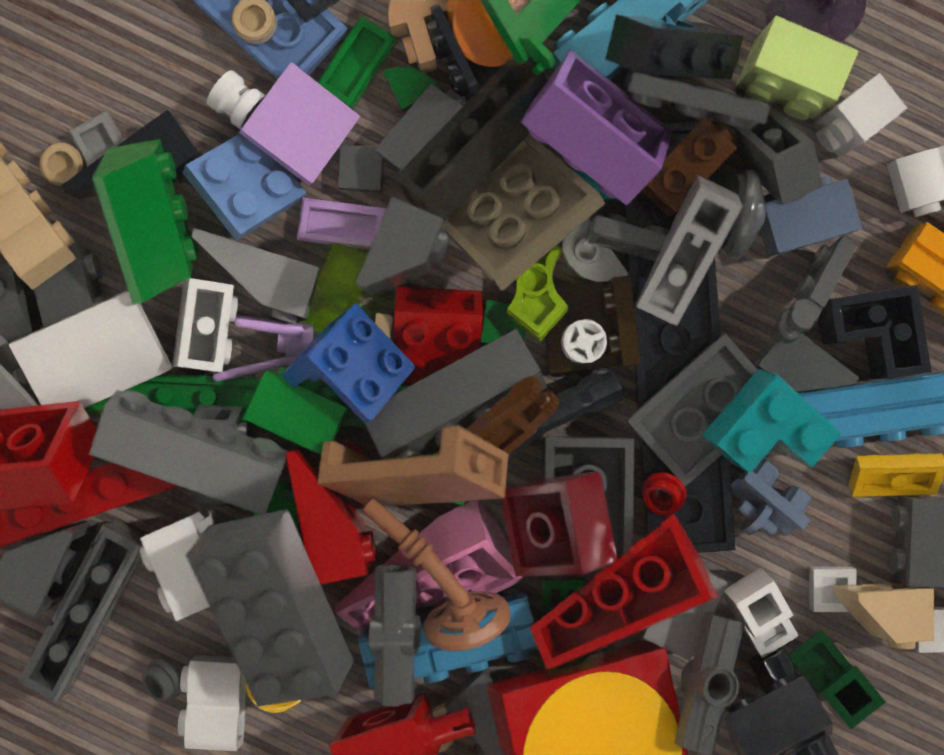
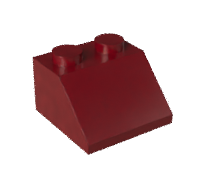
(558, 525)

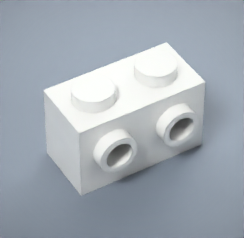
(203, 325)

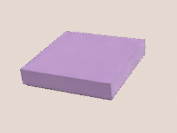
(299, 124)

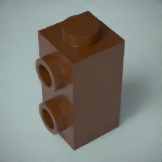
(696, 155)

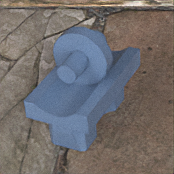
(765, 506)

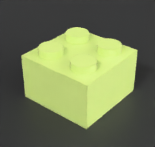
(796, 69)

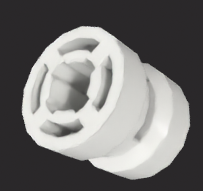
(234, 98)

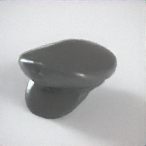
(751, 215)

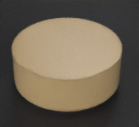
(254, 21)
(61, 163)

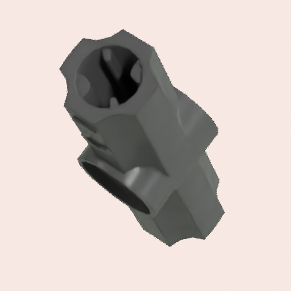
(394, 634)
(704, 703)

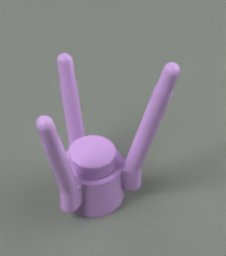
(291, 339)

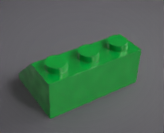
(145, 218)

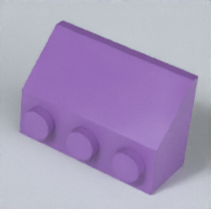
(598, 129)

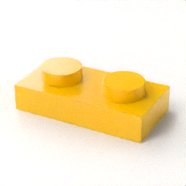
(896, 475)

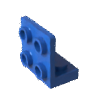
(354, 362)

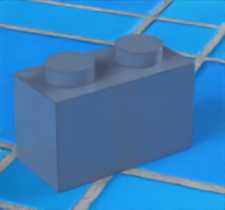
(810, 220)

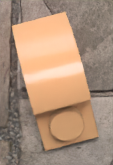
(412, 19)

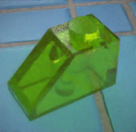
(336, 286)

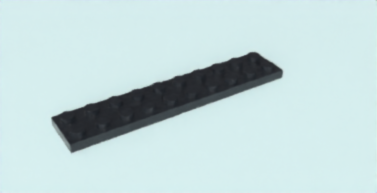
(665, 352)

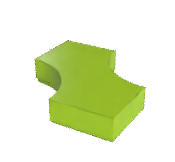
(536, 302)

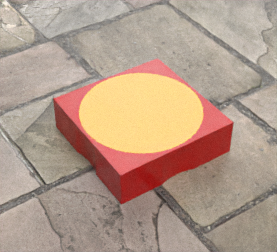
(599, 706)

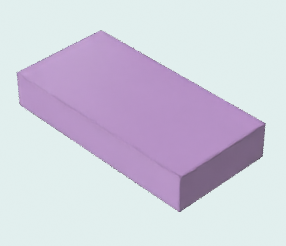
(339, 222)

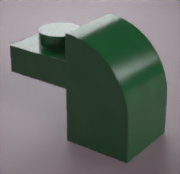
(835, 680)

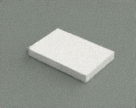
(92, 353)

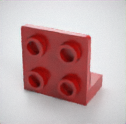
(436, 327)

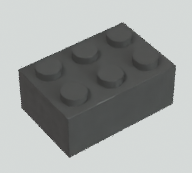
(614, 461)

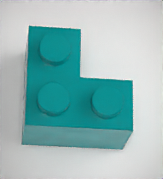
(767, 415)

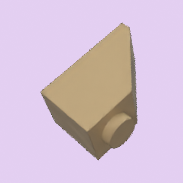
(891, 611)

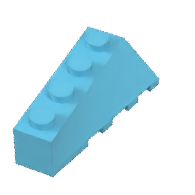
(594, 39)

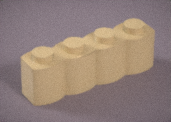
(26, 235)

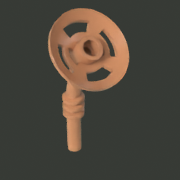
(462, 606)

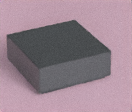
(360, 169)

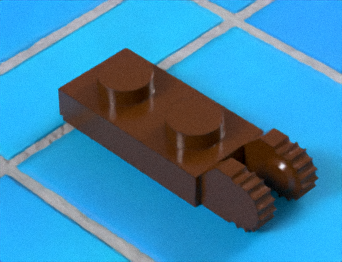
(506, 424)

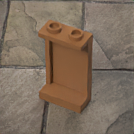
(462, 472)

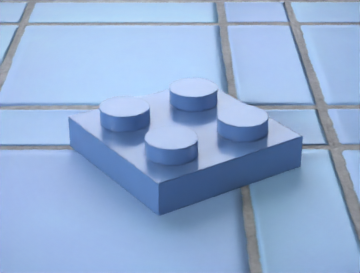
(243, 185)

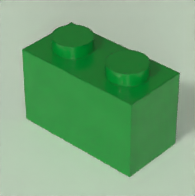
(297, 412)

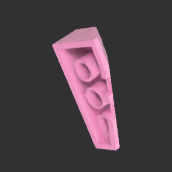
(467, 544)

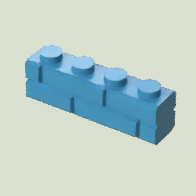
(882, 408)
(434, 663)

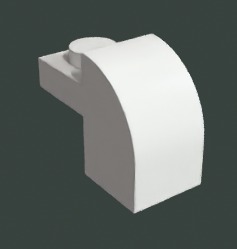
(763, 610)

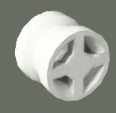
(590, 339)

